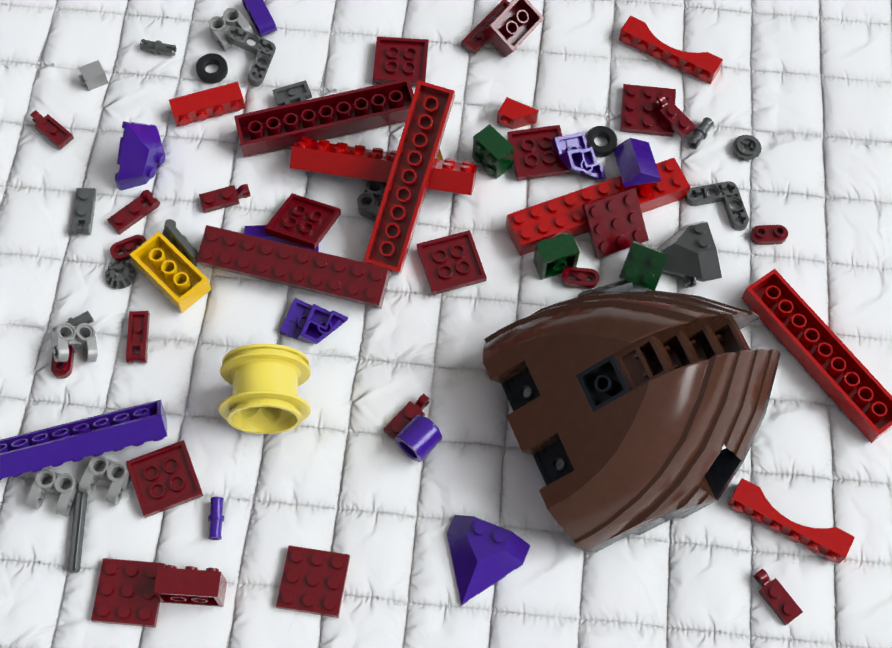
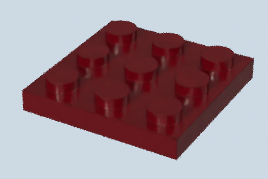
(400, 60)
(640, 114)
(535, 153)
(303, 221)
(615, 222)
(451, 262)
(164, 479)
(313, 581)
(126, 593)

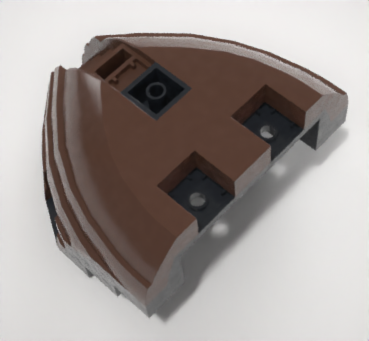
(634, 404)

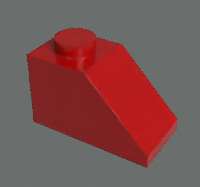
(516, 114)

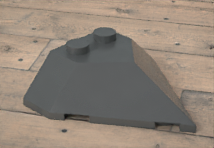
(692, 253)

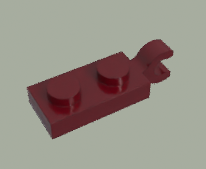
(674, 116)
(51, 129)
(223, 197)
(405, 415)
(777, 598)

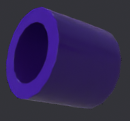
(418, 438)

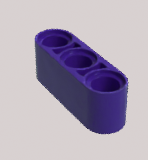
(260, 16)

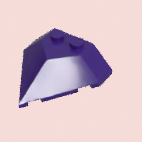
(138, 155)
(482, 554)

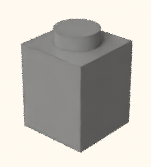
(93, 75)

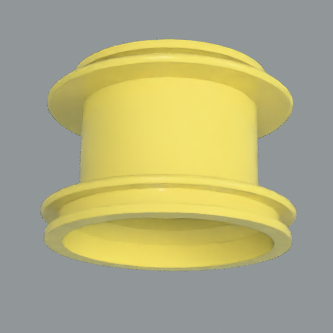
(265, 388)

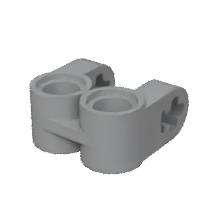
(230, 18)
(87, 344)
(118, 485)
(39, 490)

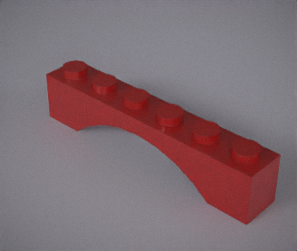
(700, 65)
(828, 541)

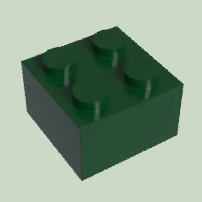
(492, 151)
(555, 255)
(644, 265)

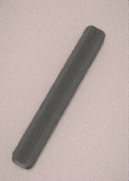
(77, 532)

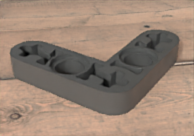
(260, 53)
(725, 197)

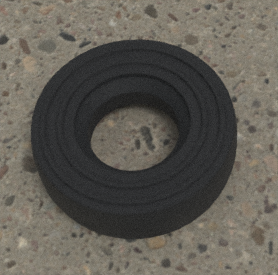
(208, 59)
(609, 134)

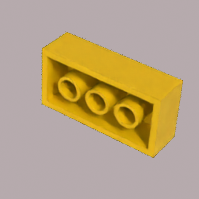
(170, 271)

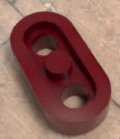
(769, 235)
(127, 246)
(579, 277)
(67, 368)

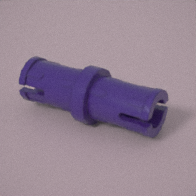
(216, 518)

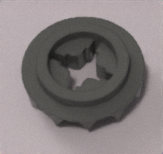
(744, 141)
(120, 282)

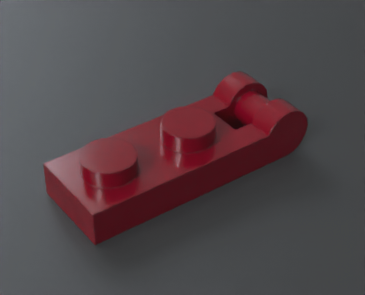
(133, 212)
(137, 336)

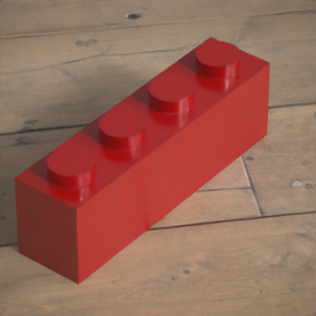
(207, 104)

